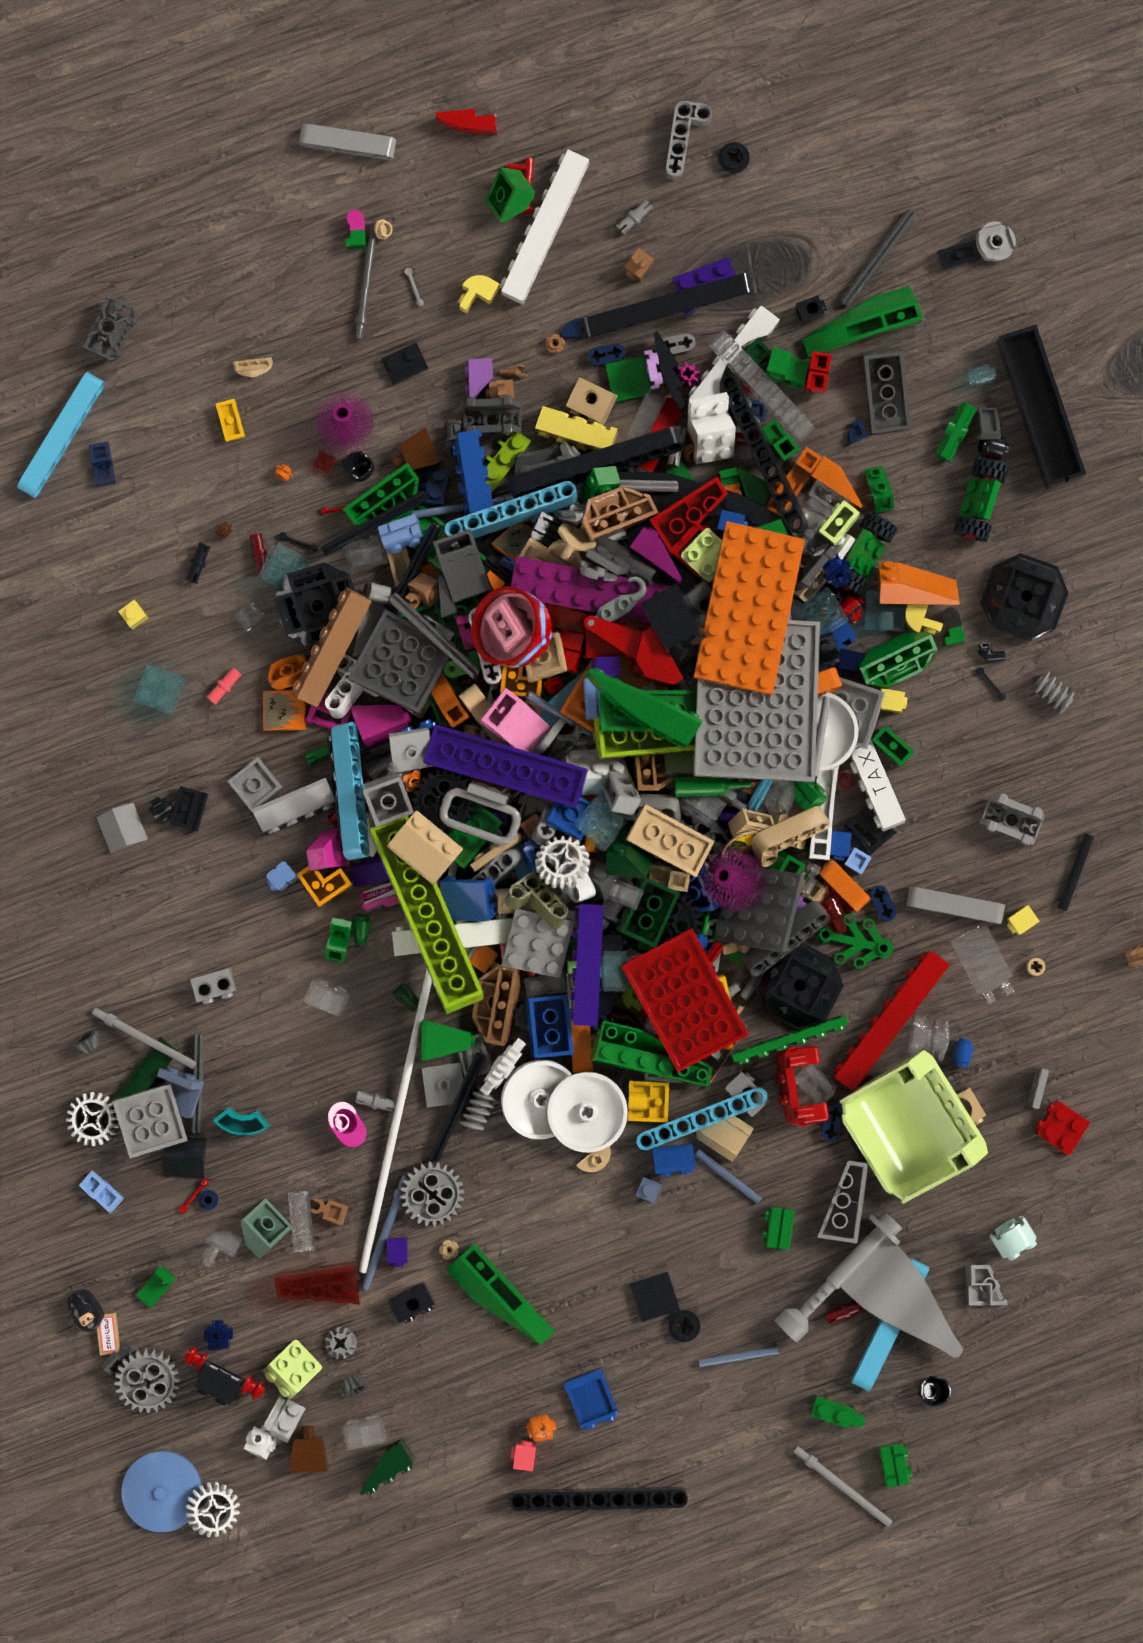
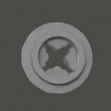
(340, 1333)

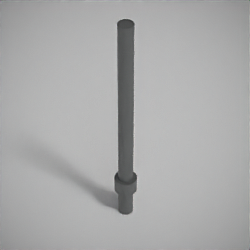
(361, 318)

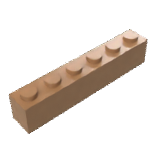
(331, 647)

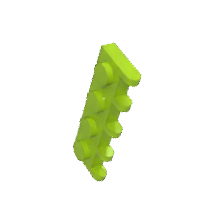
(505, 458)

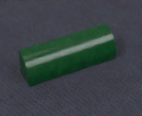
(146, 1072)

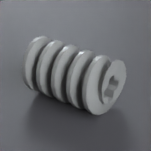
(1054, 691)
(478, 1110)

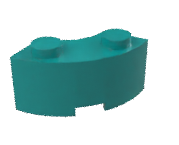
(241, 1123)

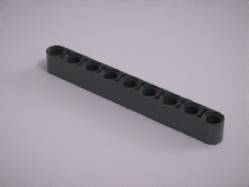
(667, 305)
(770, 460)
(577, 469)
(589, 1504)

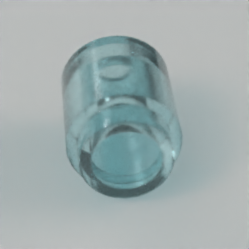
(981, 375)

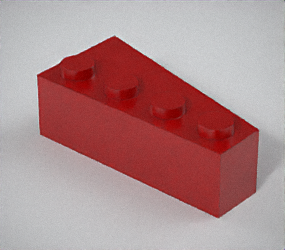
(686, 514)

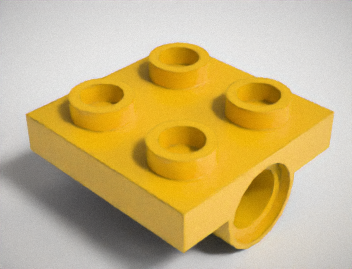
(648, 1101)

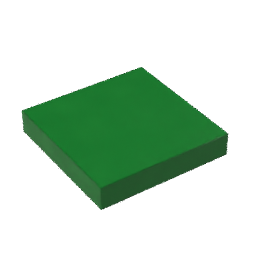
(628, 379)

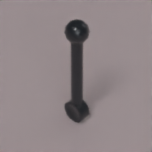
(283, 536)
(980, 671)

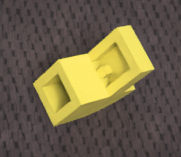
(479, 287)
(915, 619)

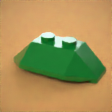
(383, 496)
(898, 659)

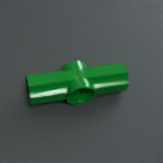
(955, 431)

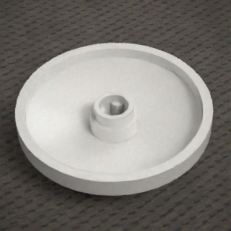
(840, 733)
(528, 1094)
(587, 1112)

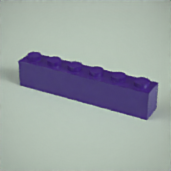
(588, 965)

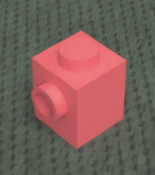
(523, 1455)

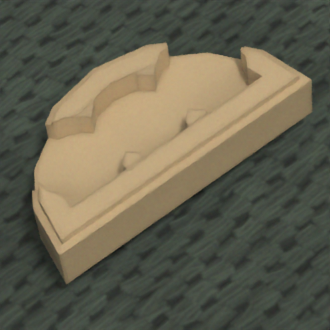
(253, 367)
(595, 1160)

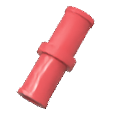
(223, 686)

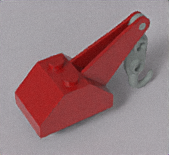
(643, 648)

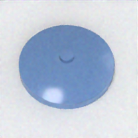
(159, 1489)

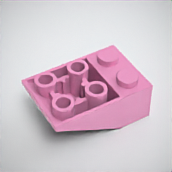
(514, 722)

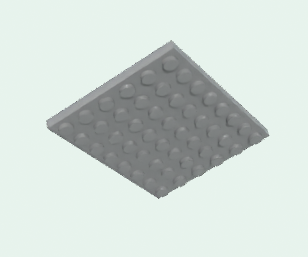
(761, 733)

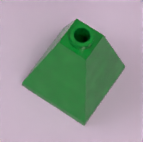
(443, 1040)

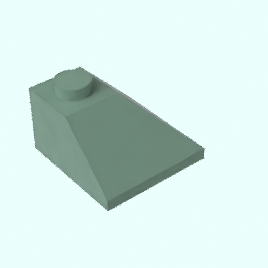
(264, 1228)

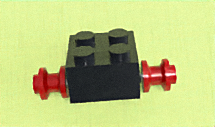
(220, 1381)

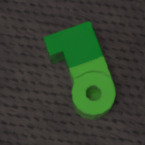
(454, 671)

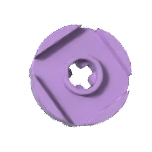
(652, 372)

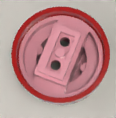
(511, 627)

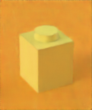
(133, 614)
(894, 701)
(1022, 920)

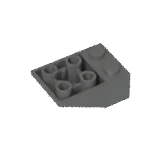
(462, 565)

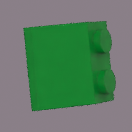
(509, 194)

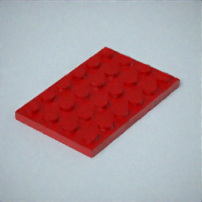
(685, 1000)

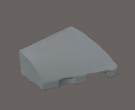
(981, 1286)

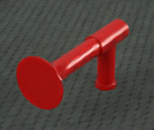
(528, 174)

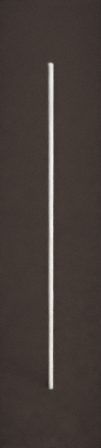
(405, 1079)

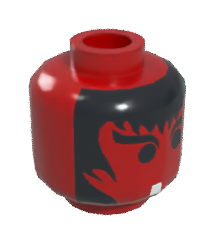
(853, 608)

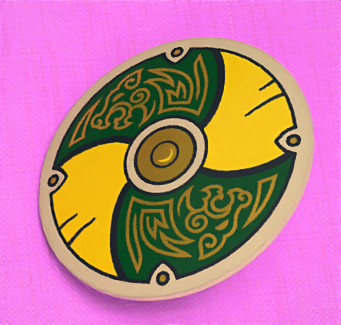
(743, 843)

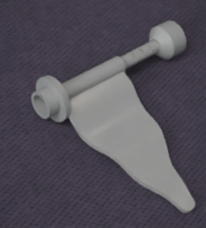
(884, 1284)

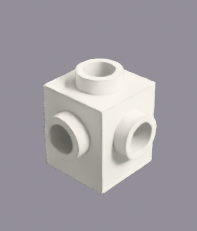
(260, 1442)

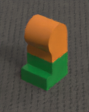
(730, 480)

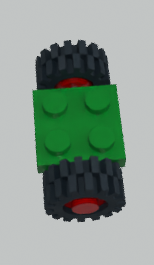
(980, 499)
(868, 550)

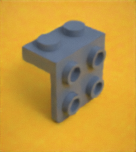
(185, 1089)

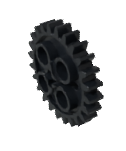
(432, 812)
(685, 913)

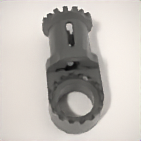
(450, 436)

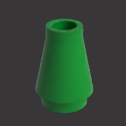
(361, 927)

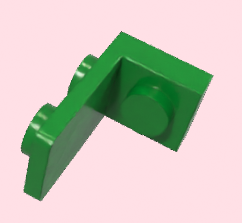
(880, 489)
(156, 1286)

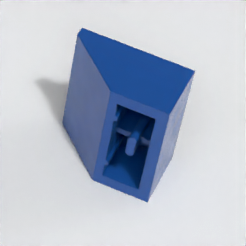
(673, 1159)

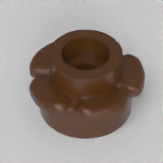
(224, 530)

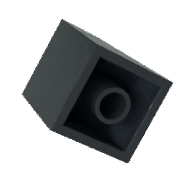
(674, 620)

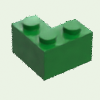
(787, 369)

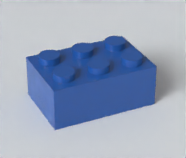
(549, 1026)

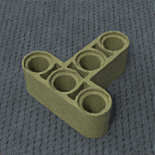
(534, 895)

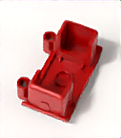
(785, 1078)

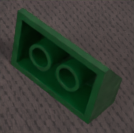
(627, 858)
(651, 915)

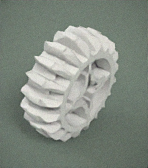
(576, 869)
(87, 1112)
(221, 1508)

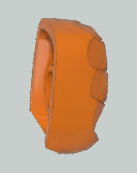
(286, 671)

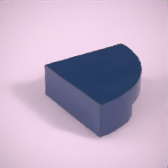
(572, 329)
(856, 432)

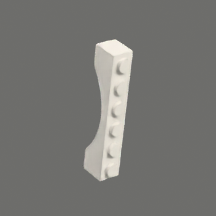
(759, 326)
(821, 843)

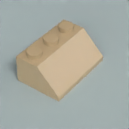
(425, 847)

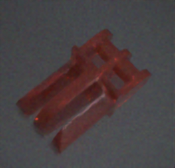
(836, 914)

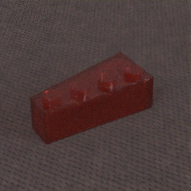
(323, 1283)

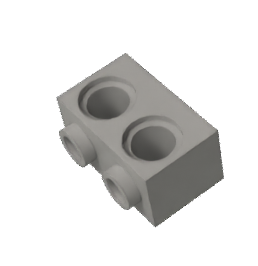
(621, 793)
(212, 981)

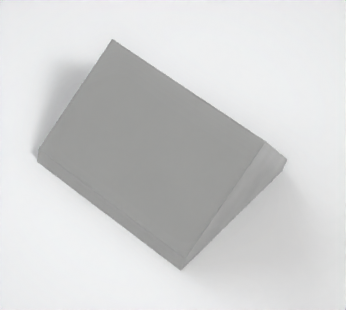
(122, 827)

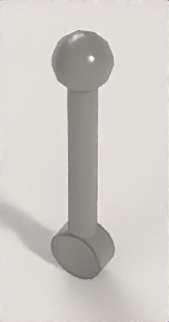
(408, 272)

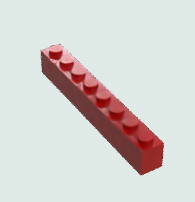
(891, 1020)

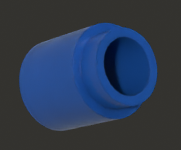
(962, 1052)

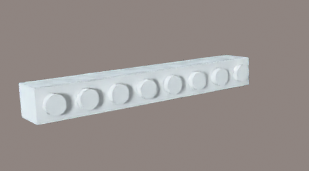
(545, 226)

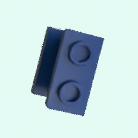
(469, 898)
(591, 1399)

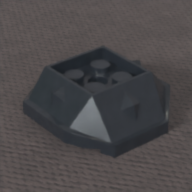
(297, 593)
(1004, 603)
(803, 1007)

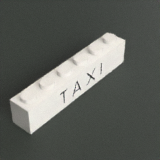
(877, 787)

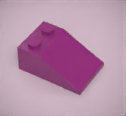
(652, 549)

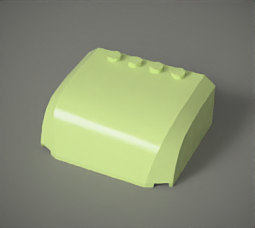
(912, 1128)

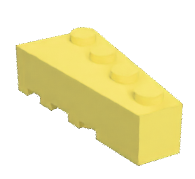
(574, 431)

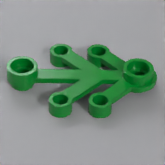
(858, 942)

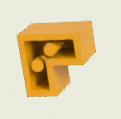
(518, 684)
(322, 888)

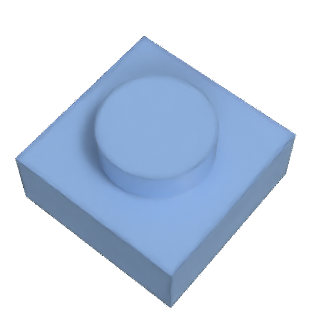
(857, 860)

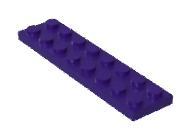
(506, 766)

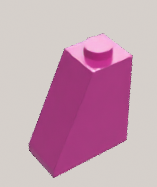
(378, 721)
(326, 852)

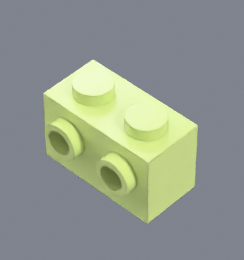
(839, 523)

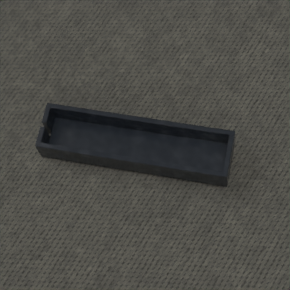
(1040, 406)

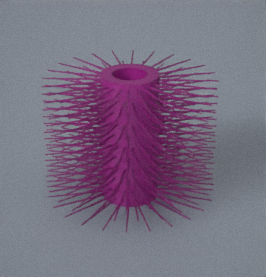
(344, 422)
(734, 880)

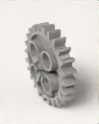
(443, 1180)
(141, 1364)

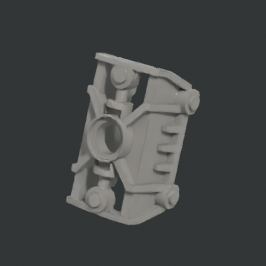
(1014, 808)

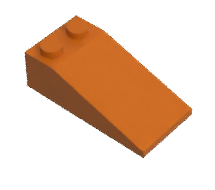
(911, 585)

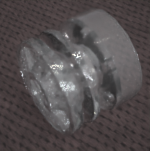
(928, 1038)

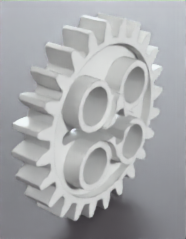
(502, 1067)

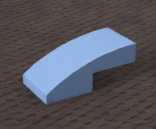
(101, 1191)

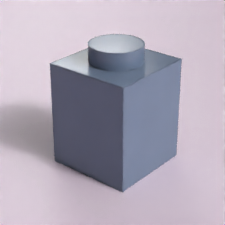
(648, 1189)

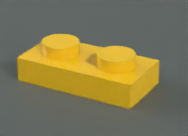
(230, 420)

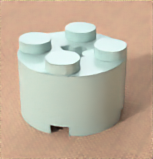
(1013, 1238)

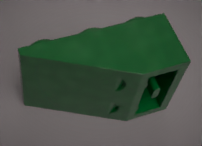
(393, 1460)

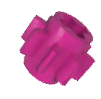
(691, 371)

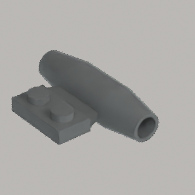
(622, 560)

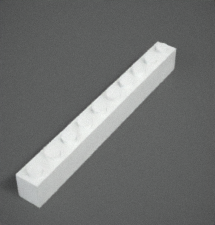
(471, 933)

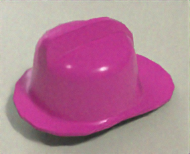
(346, 1124)

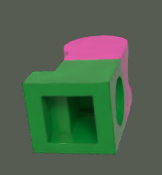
(357, 230)

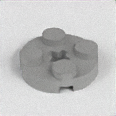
(1000, 232)
(595, 570)

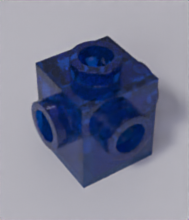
(837, 572)
(214, 1341)

